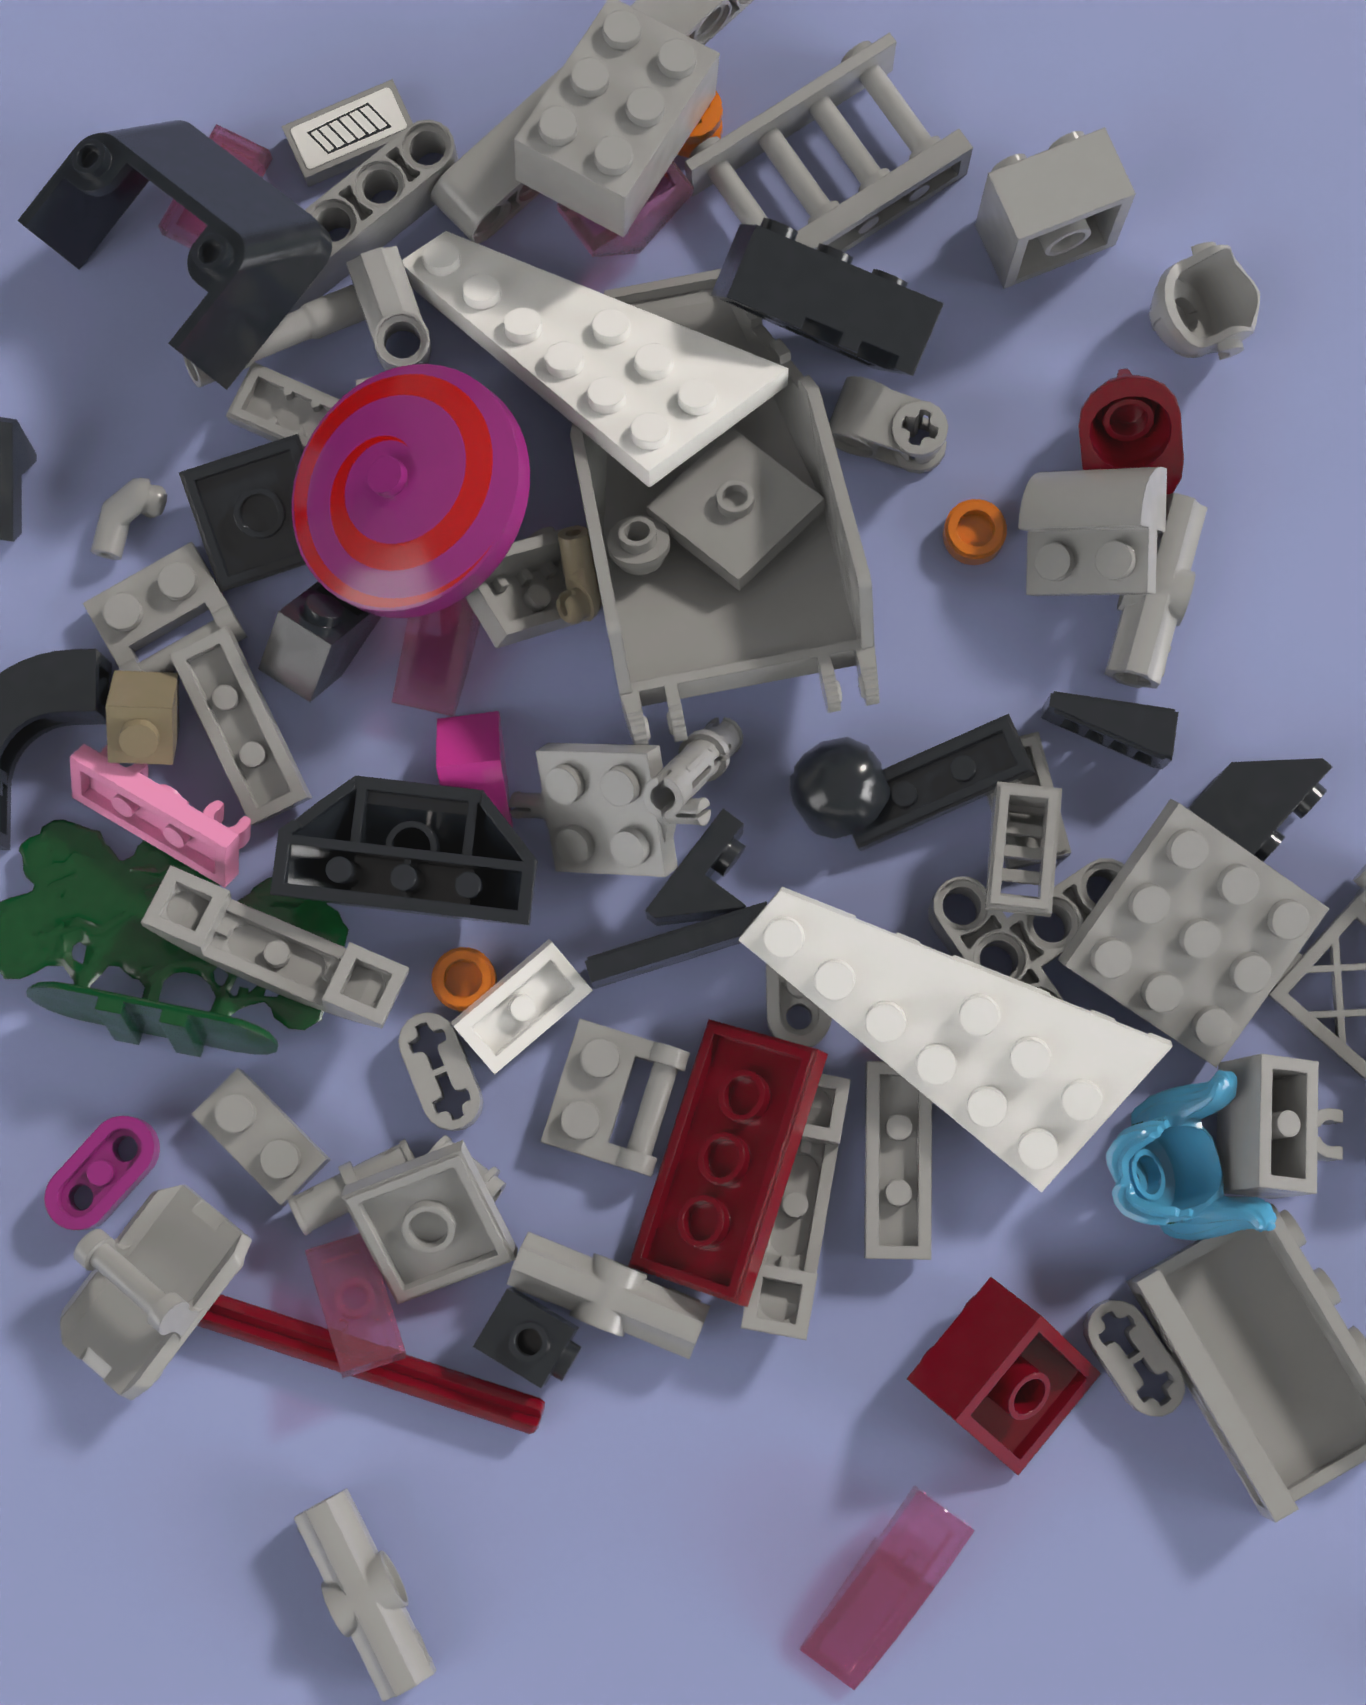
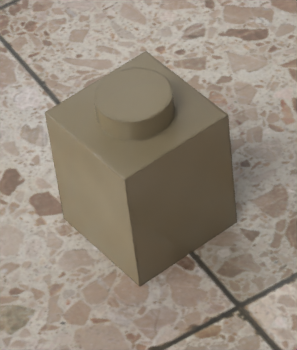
(142, 717)

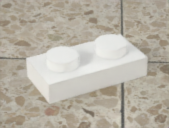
(521, 1006)

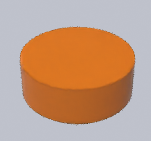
(974, 532)
(462, 977)

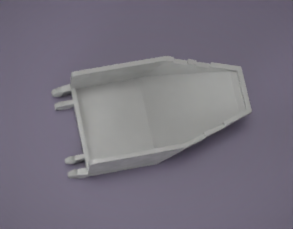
(684, 624)

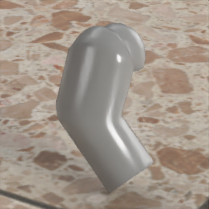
(122, 508)

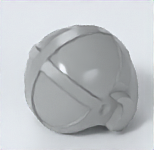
(1205, 304)

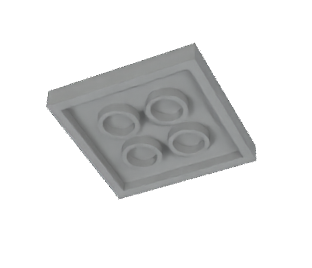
(1193, 933)

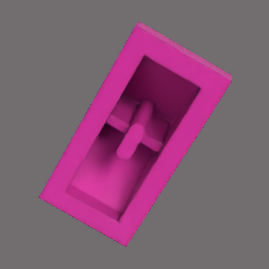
(474, 757)

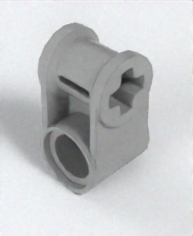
(879, 422)

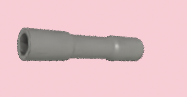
(310, 321)

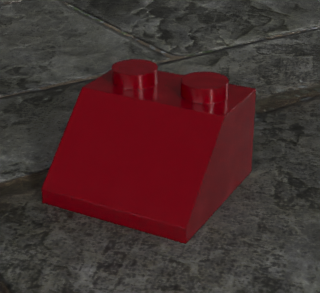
(1004, 1375)

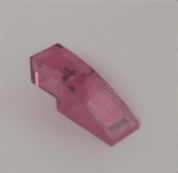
(436, 658)
(886, 1587)

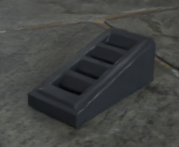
(1126, 727)

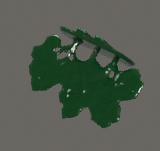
(100, 901)

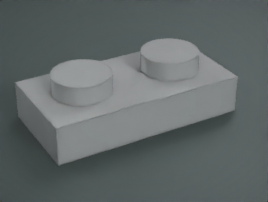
(260, 1136)

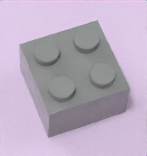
(1053, 206)

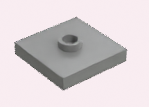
(736, 508)
(429, 1222)

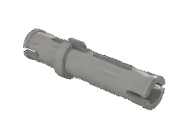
(698, 761)

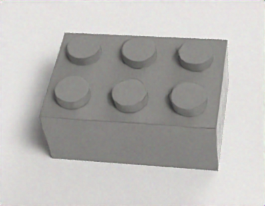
(616, 116)

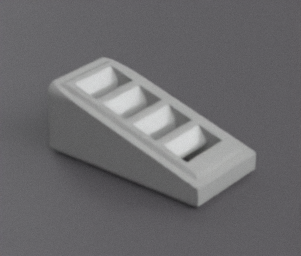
(1030, 801)

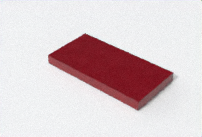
(728, 1161)

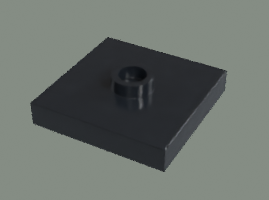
(247, 511)

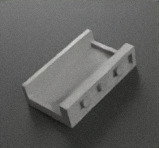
(1264, 1358)

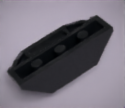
(407, 853)

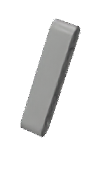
(376, 224)

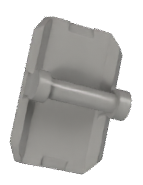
(150, 1287)

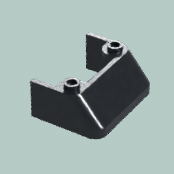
(249, 258)

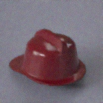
(1132, 425)

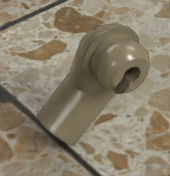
(582, 596)

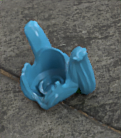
(1172, 1169)

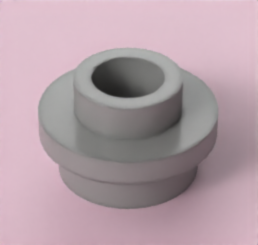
(638, 544)

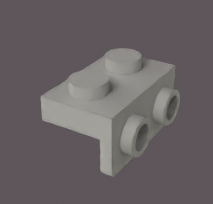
(523, 591)

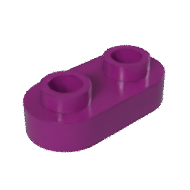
(103, 1171)

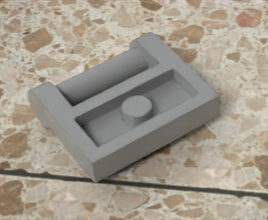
(157, 603)
(594, 1090)

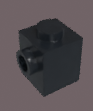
(529, 1339)

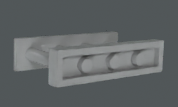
(882, 193)

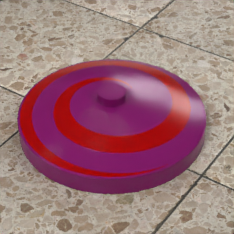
(410, 491)

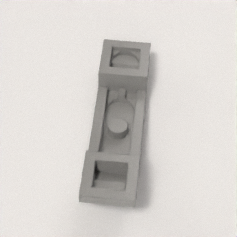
(273, 952)
(788, 1272)

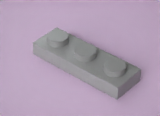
(240, 726)
(896, 1167)

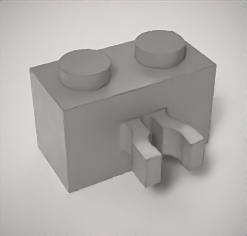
(1271, 1128)

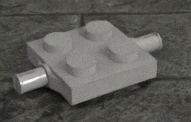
(598, 809)

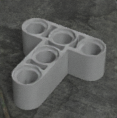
(1017, 932)

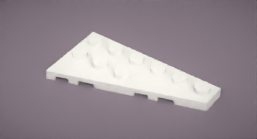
(613, 370)
(982, 1046)

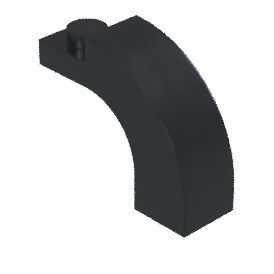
(42, 696)

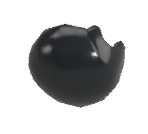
(839, 787)

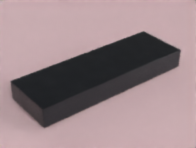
(948, 778)
(670, 947)

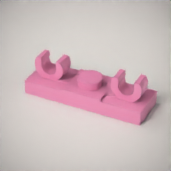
(159, 814)

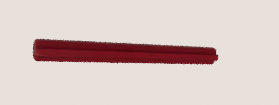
(406, 1375)

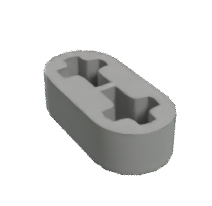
(426, 1077)
(1146, 1348)

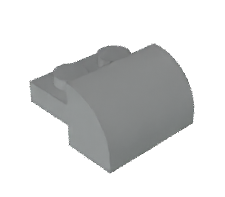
(1093, 531)

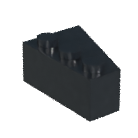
(826, 297)

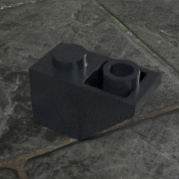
(315, 641)
(1257, 796)

